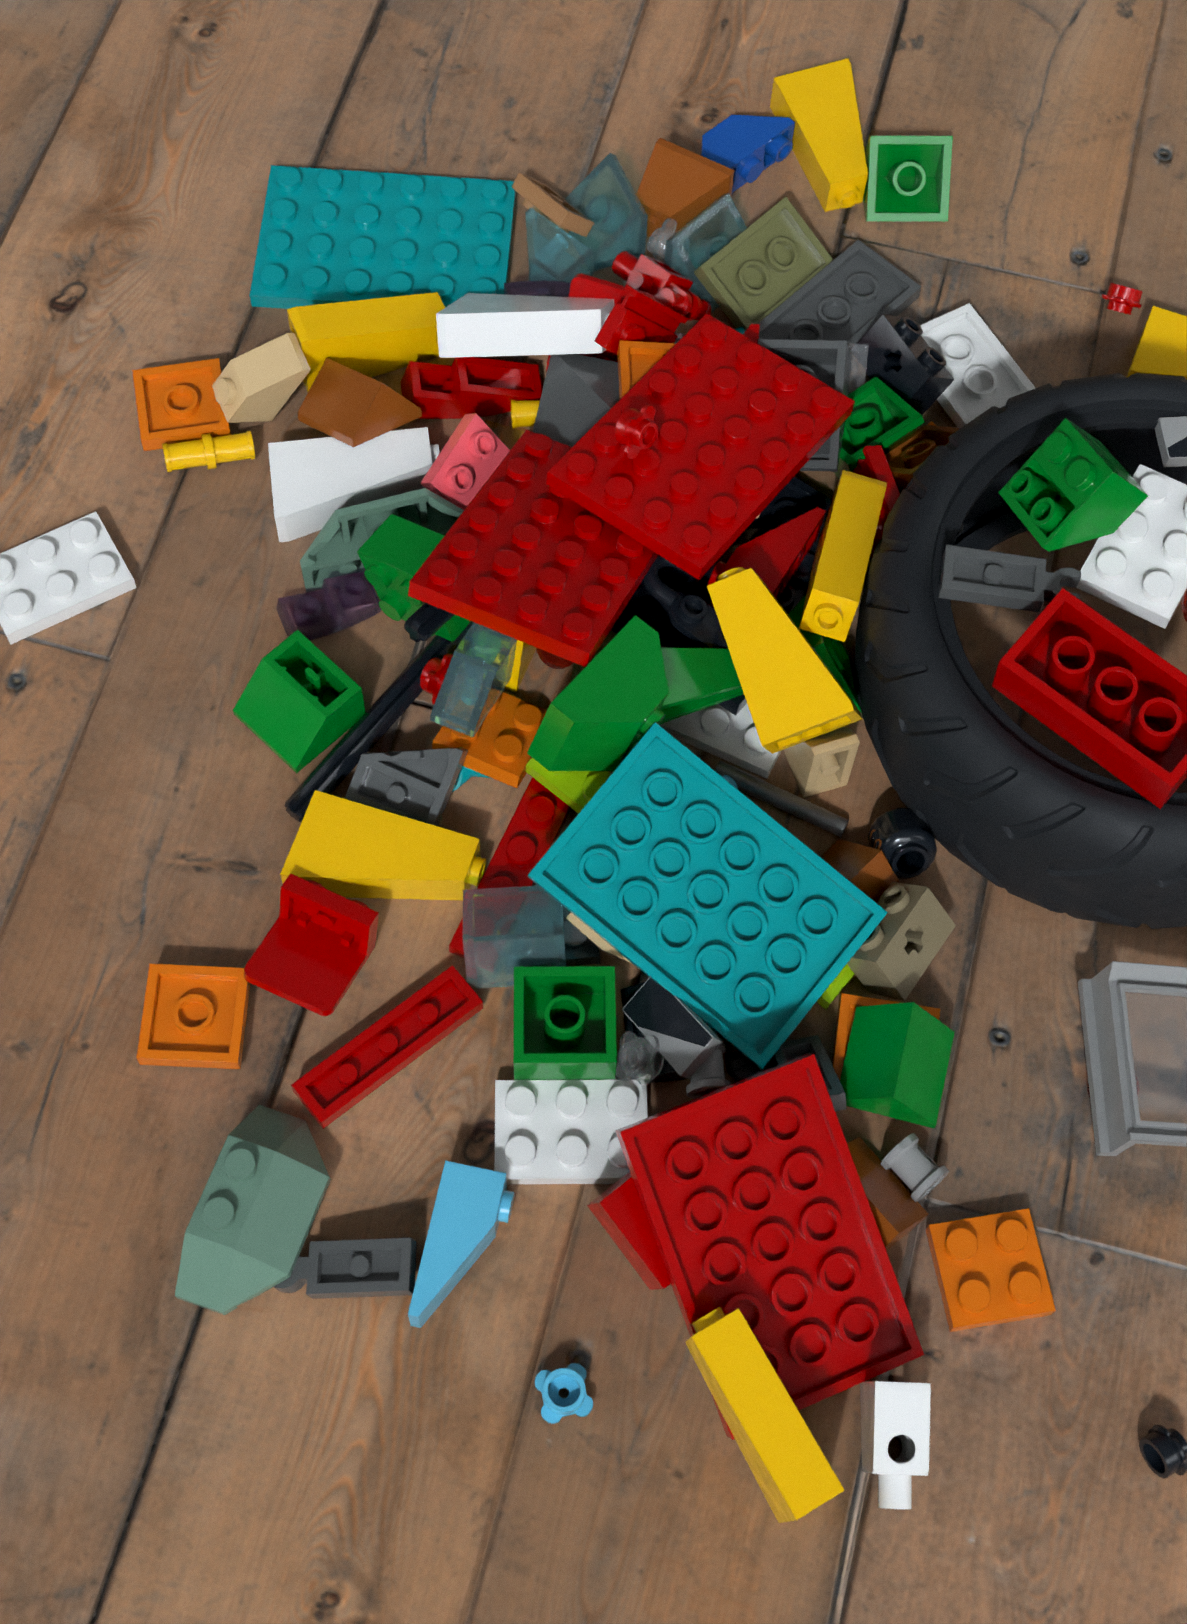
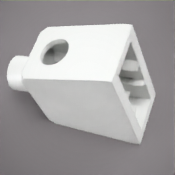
(902, 1412)

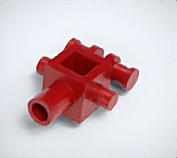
(662, 283)

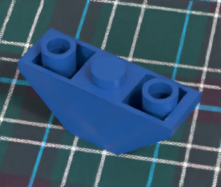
(748, 144)

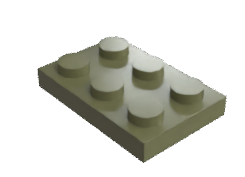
(763, 265)

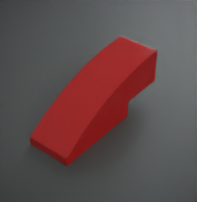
(469, 386)

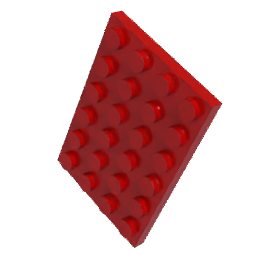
(726, 444)
(534, 560)
(772, 1219)

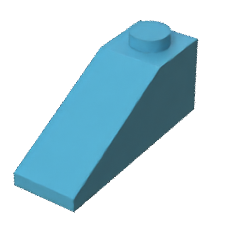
(460, 1230)

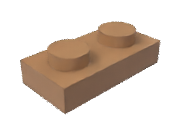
(548, 202)

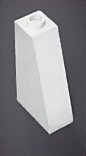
(520, 325)
(325, 475)

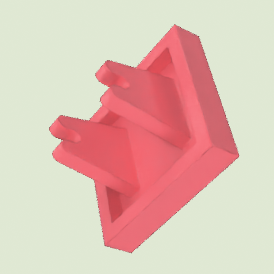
(465, 462)

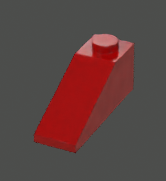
(776, 553)

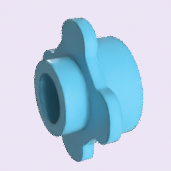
(552, 1382)

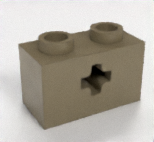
(902, 942)

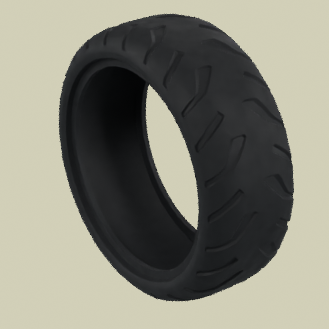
(941, 737)

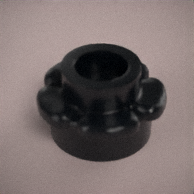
(1164, 1451)

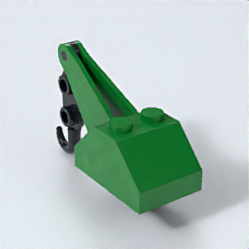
(637, 684)

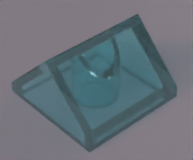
(615, 210)
(702, 240)
(509, 931)

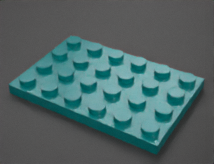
(380, 237)
(707, 895)

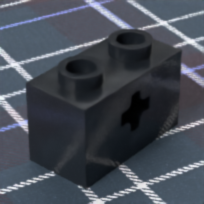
(906, 361)

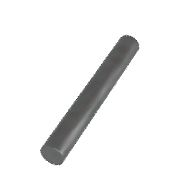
(784, 800)

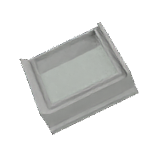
(1136, 1054)

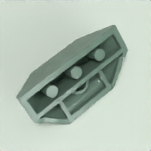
(348, 528)
(252, 1212)

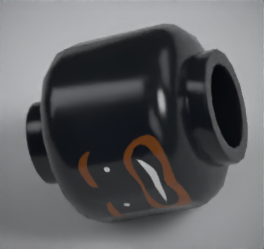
(904, 842)

